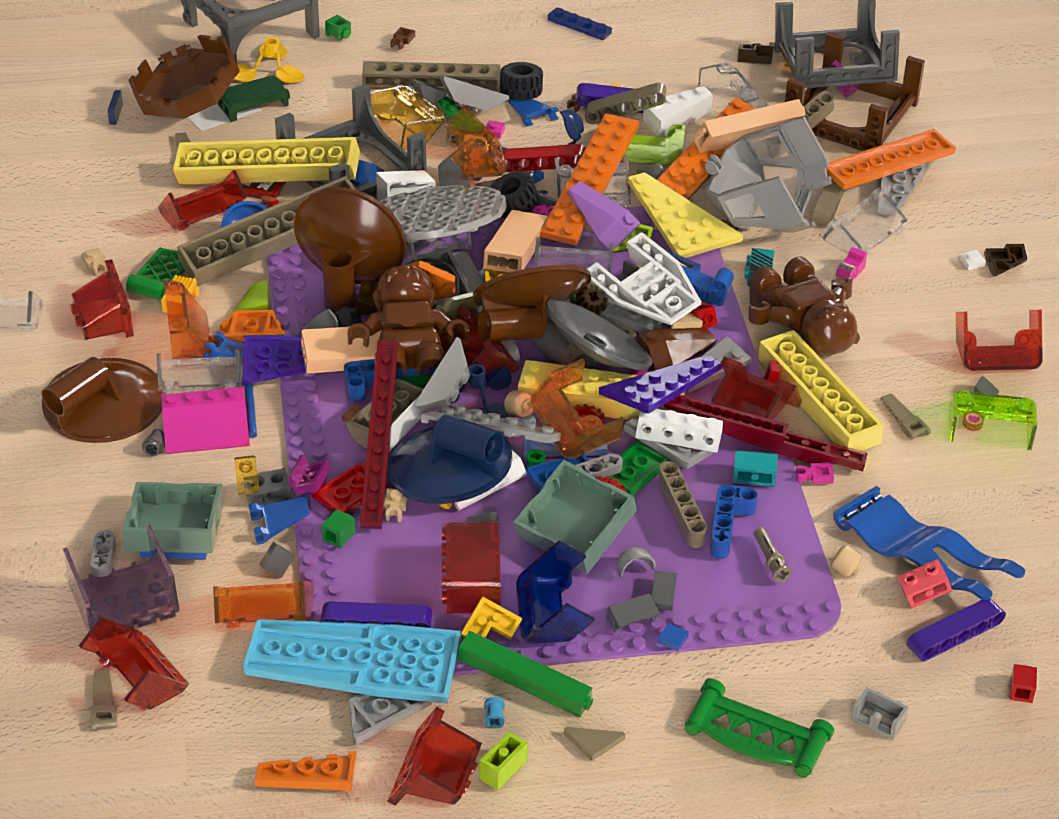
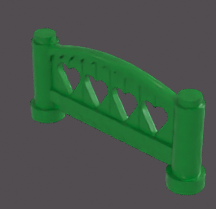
(713, 705)

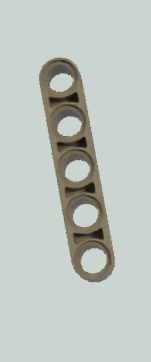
(615, 104)
(819, 108)
(827, 204)
(682, 504)

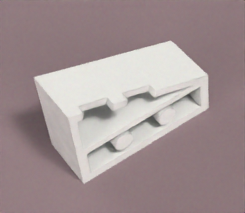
(402, 181)

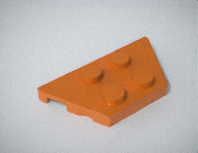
(441, 280)
(249, 323)

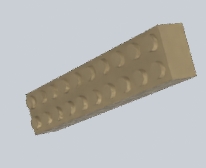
(245, 239)

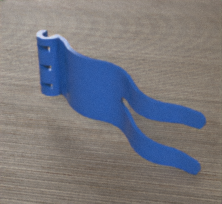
(895, 533)

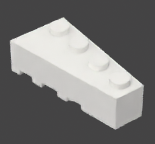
(679, 110)

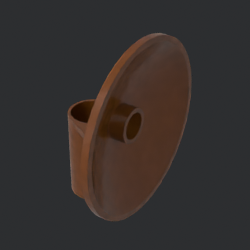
(348, 240)
(517, 300)
(102, 400)

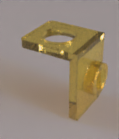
(246, 472)

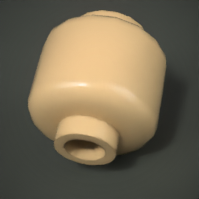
(518, 404)
(846, 560)

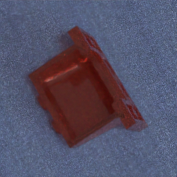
(102, 306)
(488, 354)
(753, 394)
(437, 762)

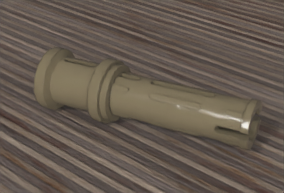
(774, 560)

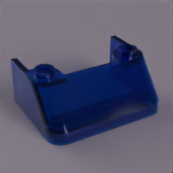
(541, 600)

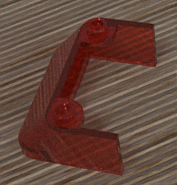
(202, 203)
(1024, 354)
(138, 660)

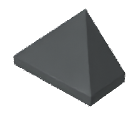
(429, 92)

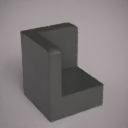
(277, 559)

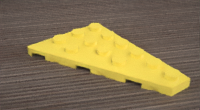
(682, 223)

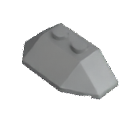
(472, 95)
(445, 381)

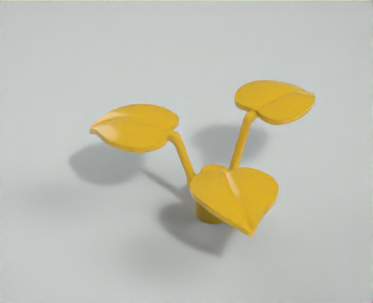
(271, 49)

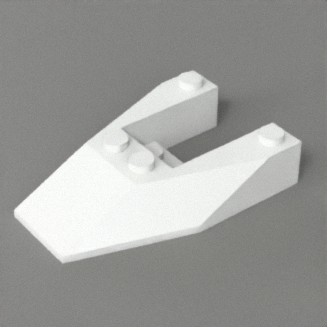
(654, 291)

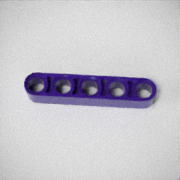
(589, 92)
(377, 613)
(955, 629)

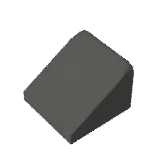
(985, 386)

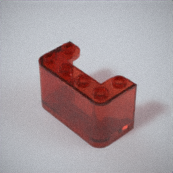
(470, 565)

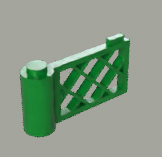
(152, 285)

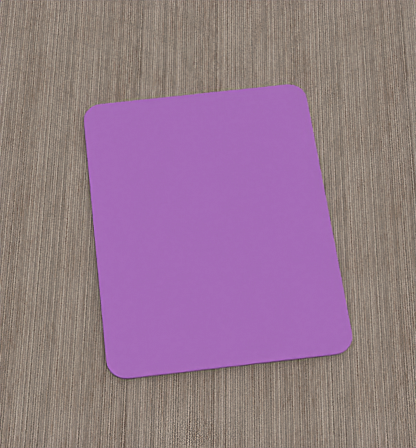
(714, 598)

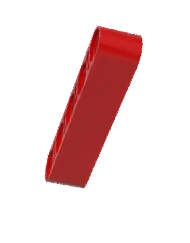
(542, 157)

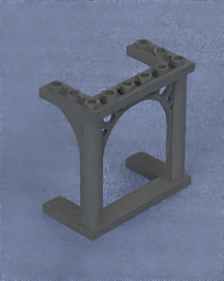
(243, 21)
(799, 49)
(362, 125)

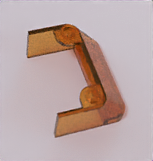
(478, 148)
(556, 411)
(259, 602)

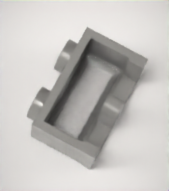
(879, 713)

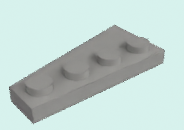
(724, 348)

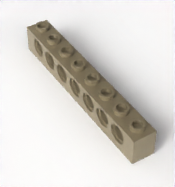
(389, 74)

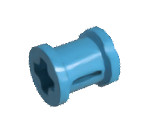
(494, 712)

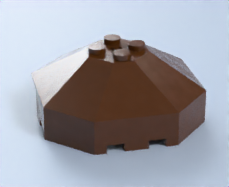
(185, 81)

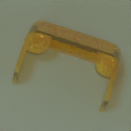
(408, 109)

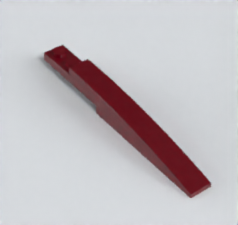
(770, 434)

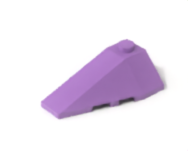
(608, 219)

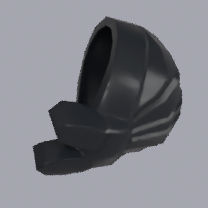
(347, 316)

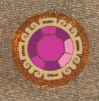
(973, 421)

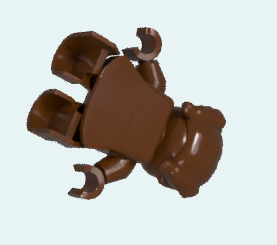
(805, 306)
(406, 316)

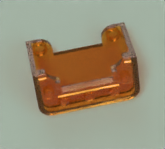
(186, 322)

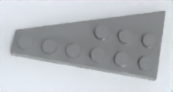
(901, 184)
(509, 425)

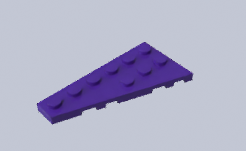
(271, 358)
(660, 386)

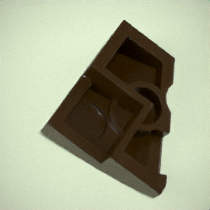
(756, 53)
(1003, 259)
(365, 301)

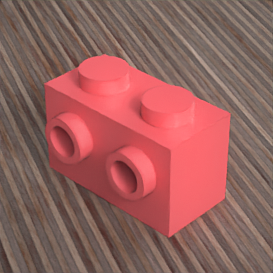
(924, 583)

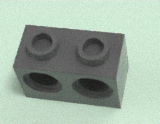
(272, 486)

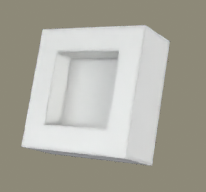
(972, 260)

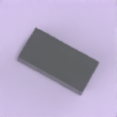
(664, 590)

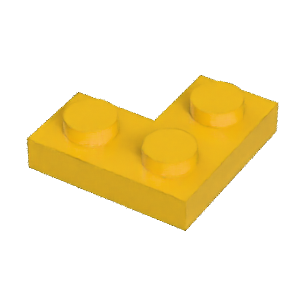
(494, 617)

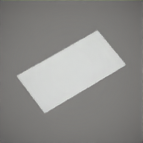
(214, 116)
(404, 424)

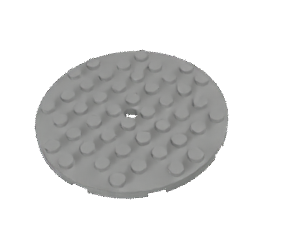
(445, 210)

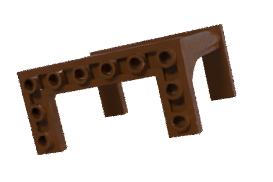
(880, 119)

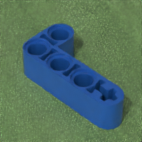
(711, 289)
(361, 375)
(730, 501)

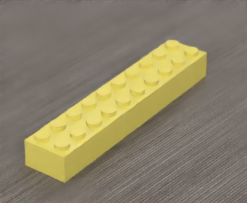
(264, 160)

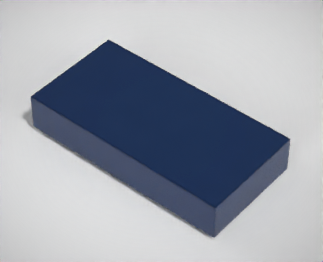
(115, 107)

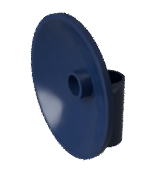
(449, 462)

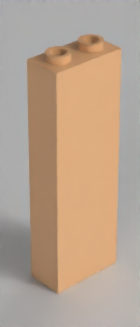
(726, 130)
(514, 242)
(328, 349)

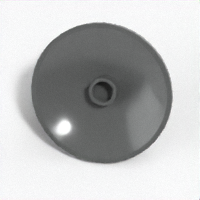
(585, 335)

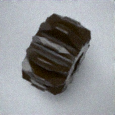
(591, 299)

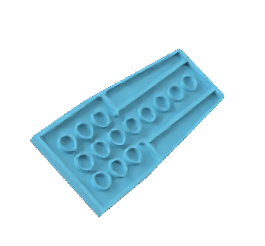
(356, 657)

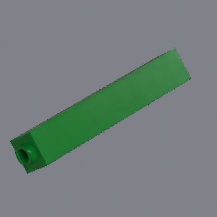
(525, 674)

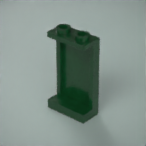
(251, 95)

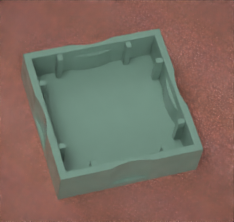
(577, 512)
(180, 515)

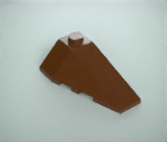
(674, 345)

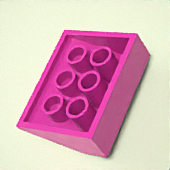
(205, 420)

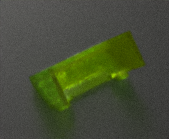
(994, 407)

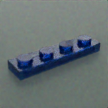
(580, 23)

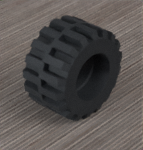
(521, 80)
(518, 191)

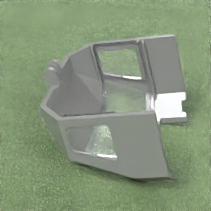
(769, 177)

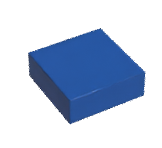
(673, 637)

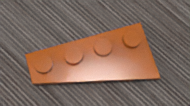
(324, 774)

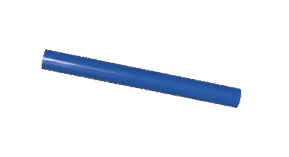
(250, 411)

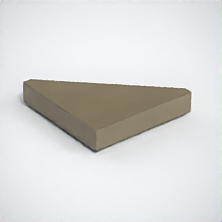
(593, 741)

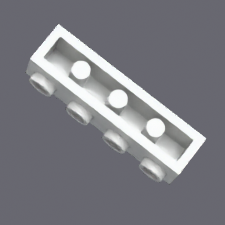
(680, 429)

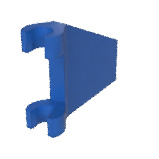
(532, 108)
(225, 348)
(277, 516)

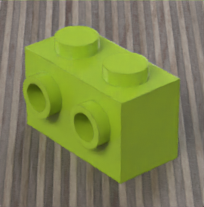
(503, 760)

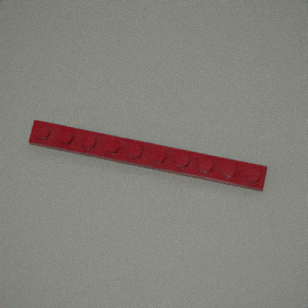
(379, 435)

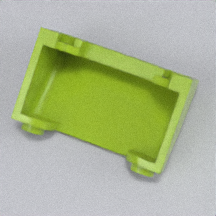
(657, 149)

